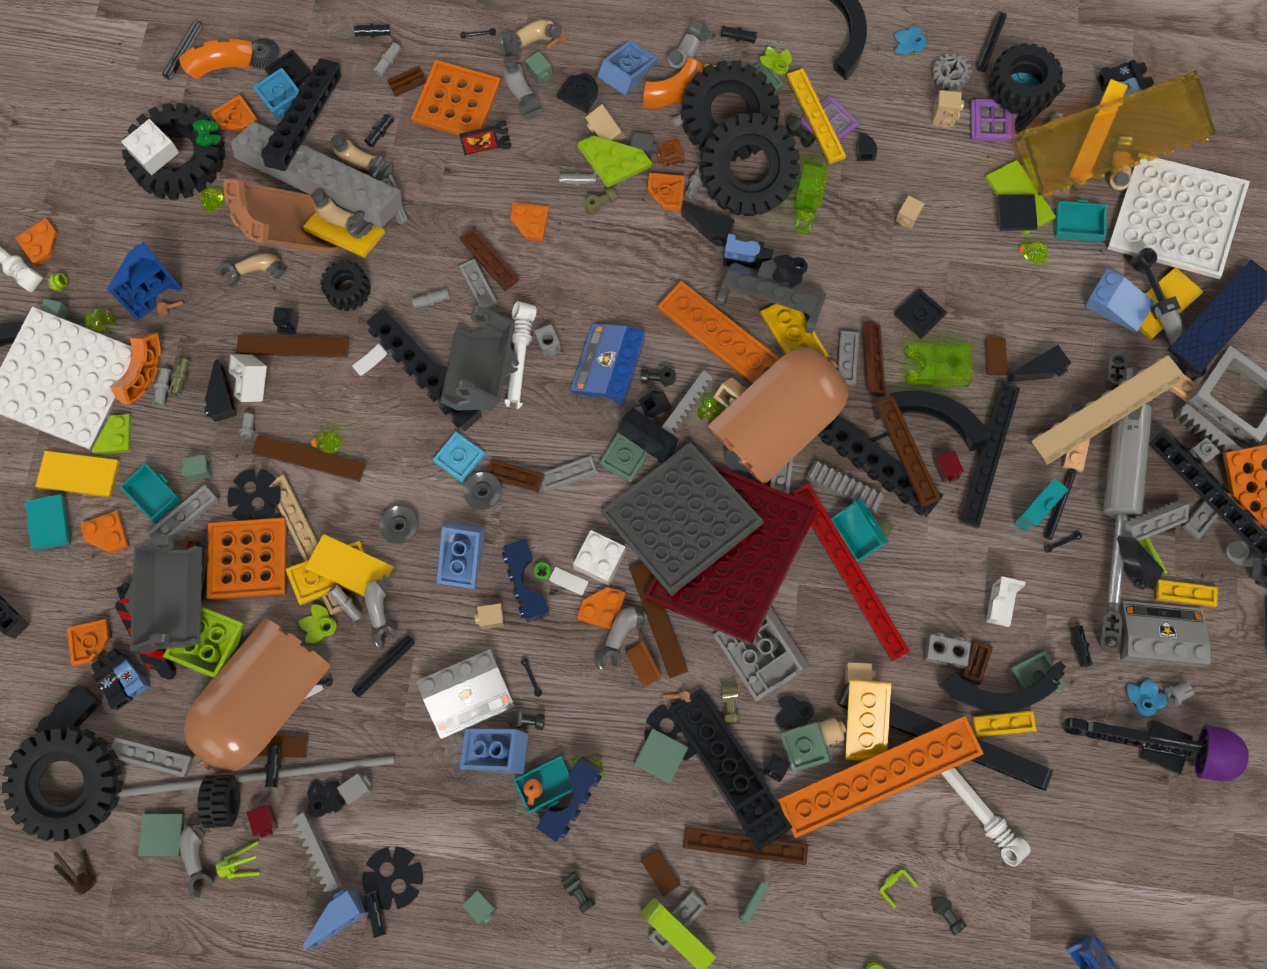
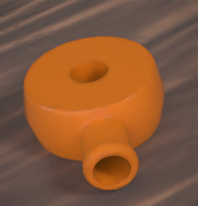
(532, 790)

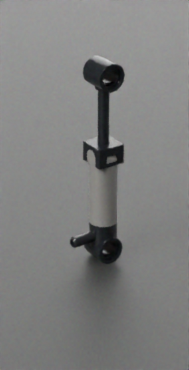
(1165, 309)

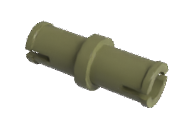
(178, 377)

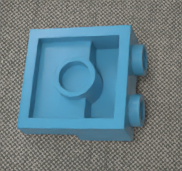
(277, 92)

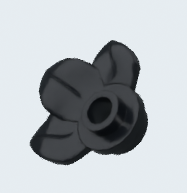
(787, 269)
(791, 712)
(326, 796)

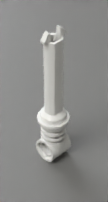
(15, 267)
(523, 317)
(1013, 849)

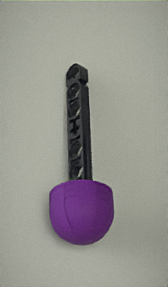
(1217, 753)

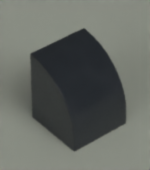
(866, 148)
(654, 403)

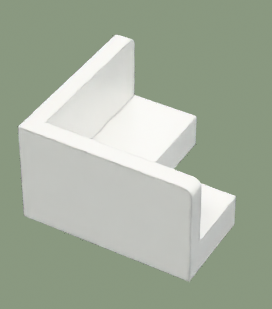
(249, 376)
(1003, 600)

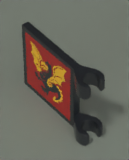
(485, 139)

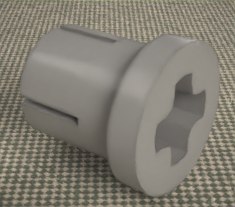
(1178, 693)

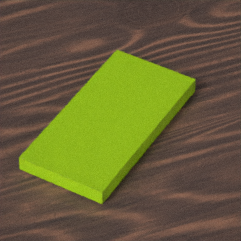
(1014, 181)

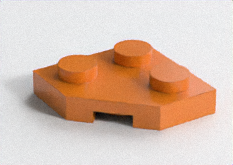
(234, 115)
(667, 190)
(530, 220)
(38, 241)
(106, 532)
(602, 608)
(87, 641)

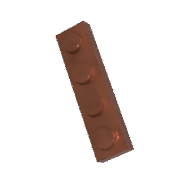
(489, 259)
(874, 358)

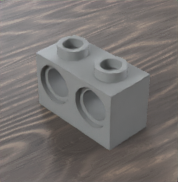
(947, 656)

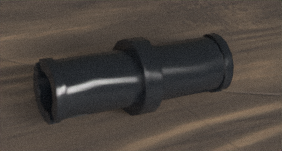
(372, 30)
(738, 34)
(379, 130)
(1081, 646)
(273, 766)
(375, 915)

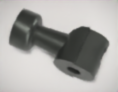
(795, 128)
(666, 376)
(518, 719)
(573, 887)
(943, 907)

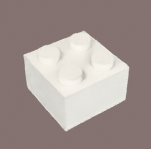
(150, 146)
(599, 557)

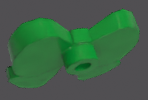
(203, 127)

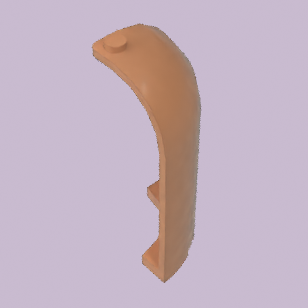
(273, 216)
(782, 412)
(251, 698)

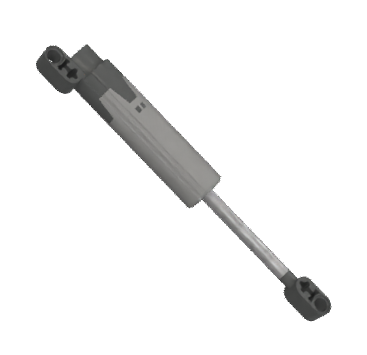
(1123, 486)

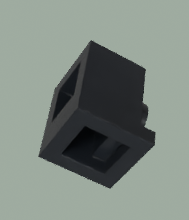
(285, 320)
(776, 767)

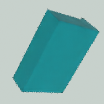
(1080, 221)
(150, 493)
(1041, 505)
(47, 523)
(859, 530)
(554, 781)

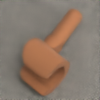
(562, 38)
(162, 308)
(683, 696)

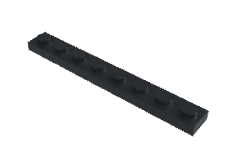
(989, 456)

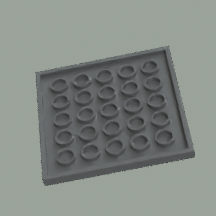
(681, 518)

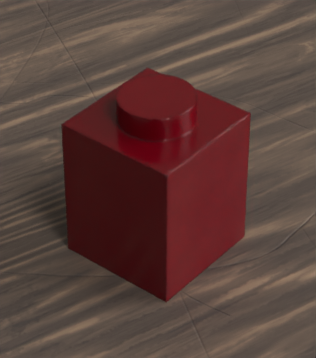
(948, 466)
(262, 821)

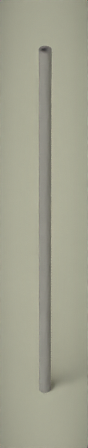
(261, 776)

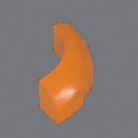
(216, 56)
(672, 90)
(141, 369)

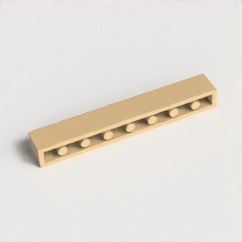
(1108, 409)

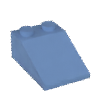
(627, 67)
(1120, 301)
(460, 555)
(494, 750)
(337, 915)

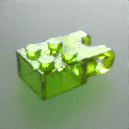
(810, 194)
(936, 364)

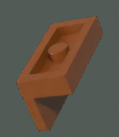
(643, 664)

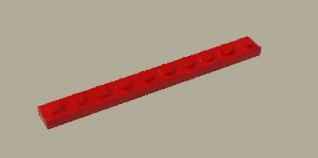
(854, 578)

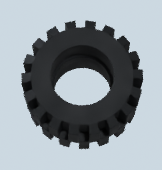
(339, 273)
(218, 801)

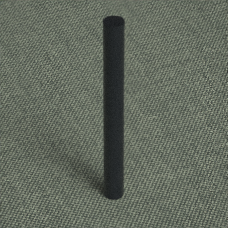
(1060, 505)

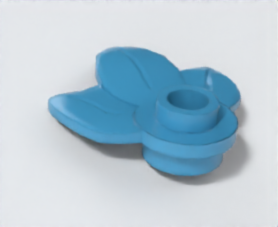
(910, 40)
(1146, 694)

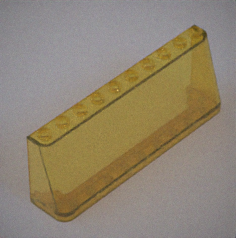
(1116, 134)

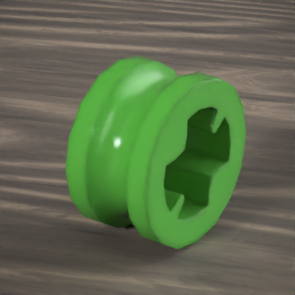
(548, 571)

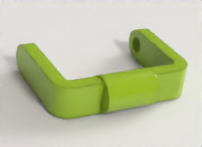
(888, 882)

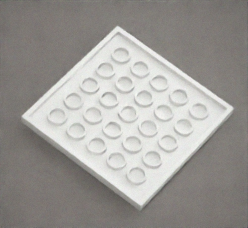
(1180, 215)
(61, 378)

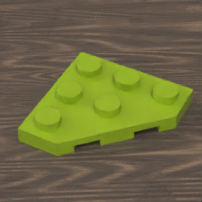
(613, 160)

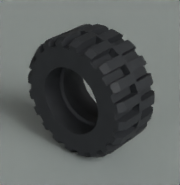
(1027, 60)

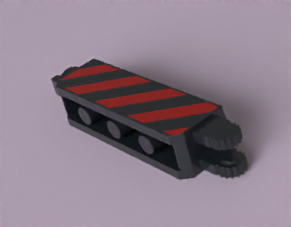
(152, 660)

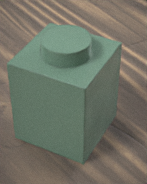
(538, 68)
(55, 308)
(196, 468)
(480, 907)

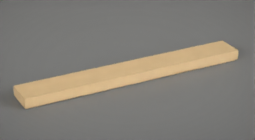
(300, 529)

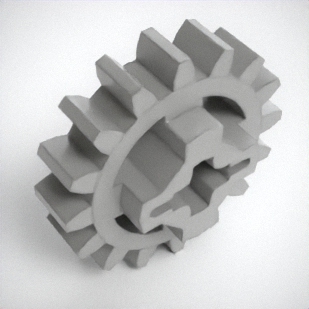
(946, 65)

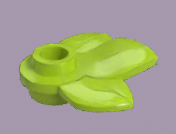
(776, 61)
(315, 624)

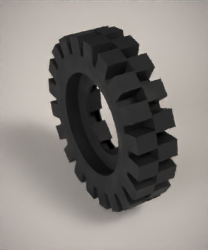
(719, 80)
(782, 159)
(192, 173)
(98, 791)

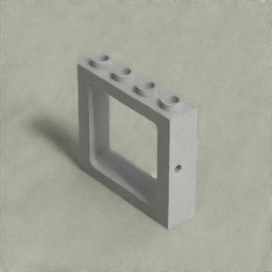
(1216, 411)

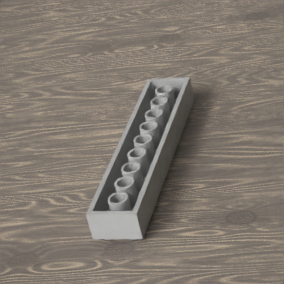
(316, 171)

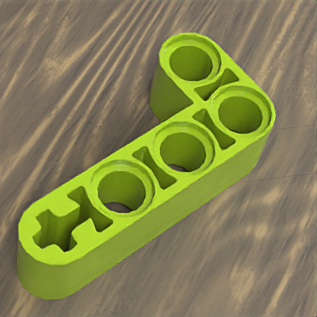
(677, 935)

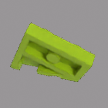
(114, 436)

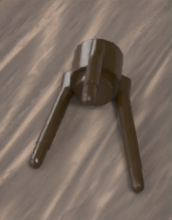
(80, 883)

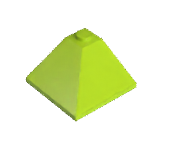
(217, 644)

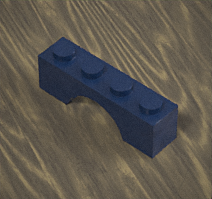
(532, 604)
(556, 820)

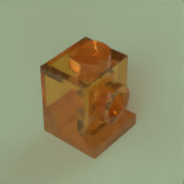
(670, 153)

